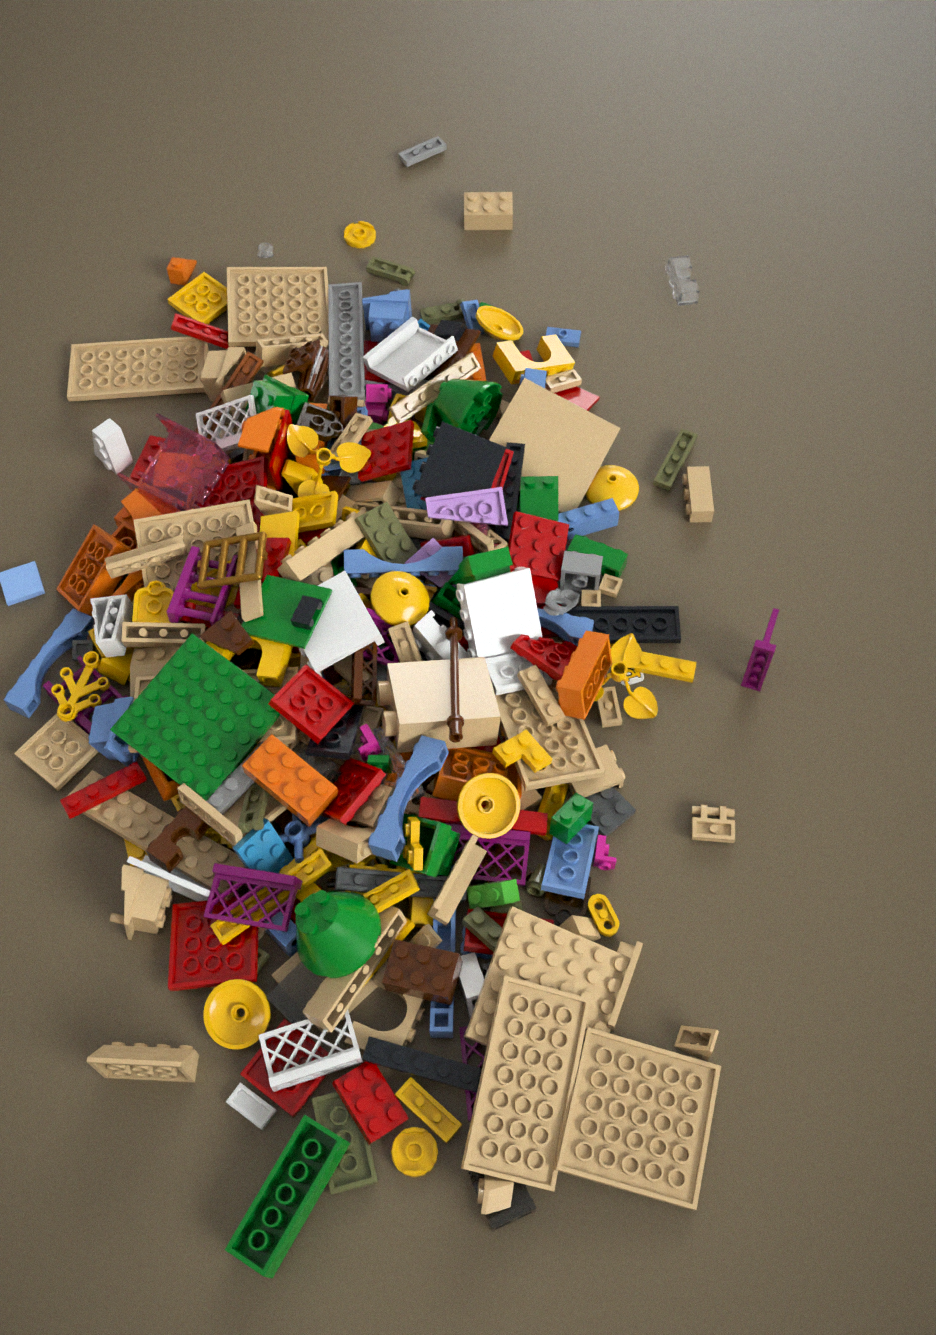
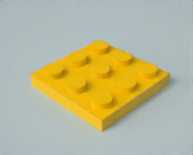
(201, 299)

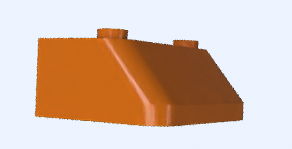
(260, 435)

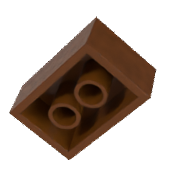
(422, 972)

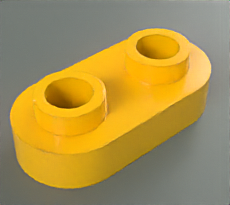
(604, 915)

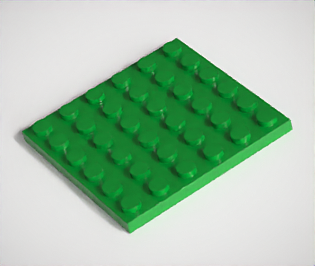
(198, 717)

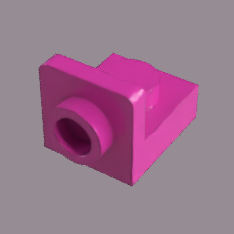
(378, 393)
(370, 744)
(601, 857)

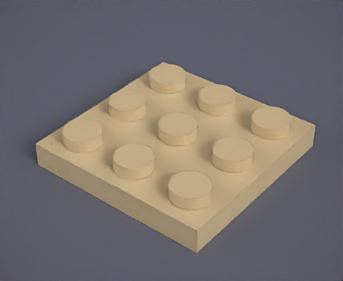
(57, 751)

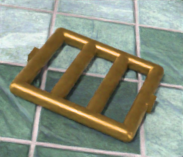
(240, 577)

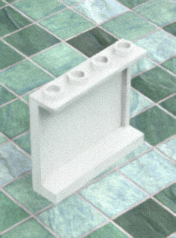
(409, 355)
(498, 612)
(342, 627)

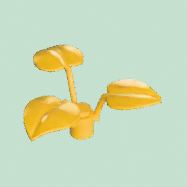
(304, 439)
(625, 655)

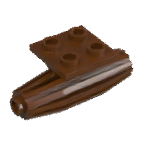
(312, 363)

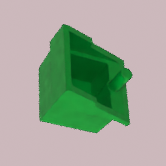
(273, 393)
(482, 566)
(438, 846)

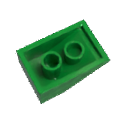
(540, 496)

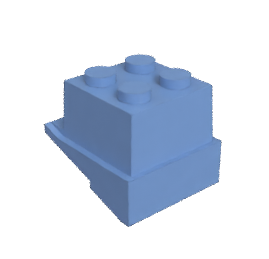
(386, 313)
(103, 738)

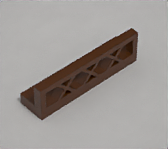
(357, 669)

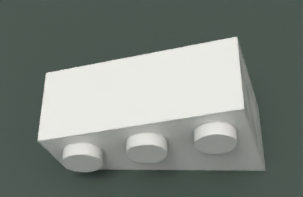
(111, 446)
(108, 618)
(432, 640)

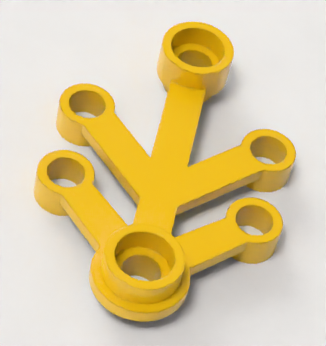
(80, 689)

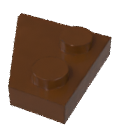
(228, 634)

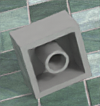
(580, 571)

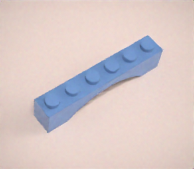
(360, 562)
(566, 626)
(25, 694)
(425, 761)
(442, 1014)

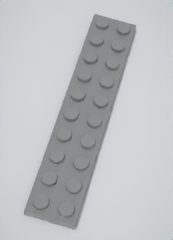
(346, 340)

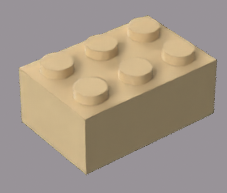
(488, 211)

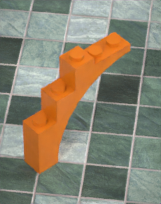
(137, 508)

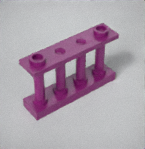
(183, 590)
(83, 715)

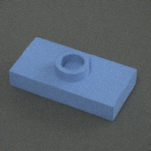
(566, 336)

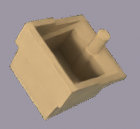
(219, 368)
(144, 901)

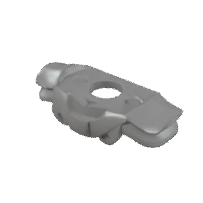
(565, 597)

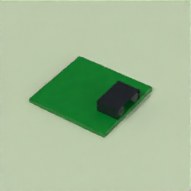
(289, 611)

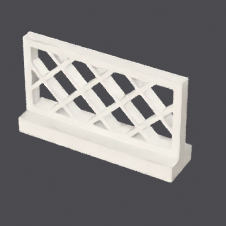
(229, 440)
(177, 881)
(310, 1069)

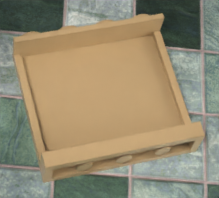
(225, 824)

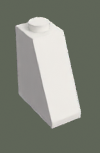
(470, 981)

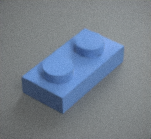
(469, 311)

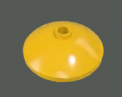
(499, 323)
(622, 489)
(393, 605)
(501, 806)
(223, 1017)

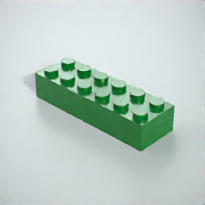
(287, 1197)

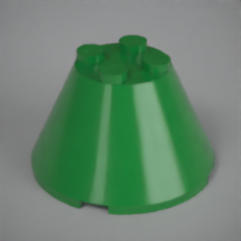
(468, 404)
(336, 932)

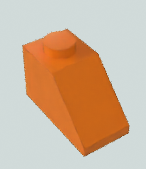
(180, 270)

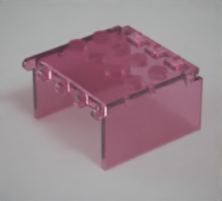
(180, 469)

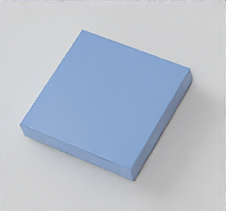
(21, 583)

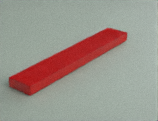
(446, 812)

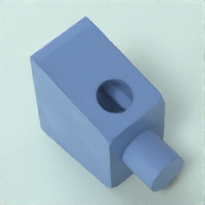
(281, 938)

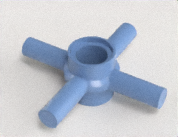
(298, 835)

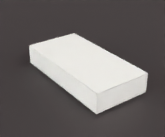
(251, 1106)

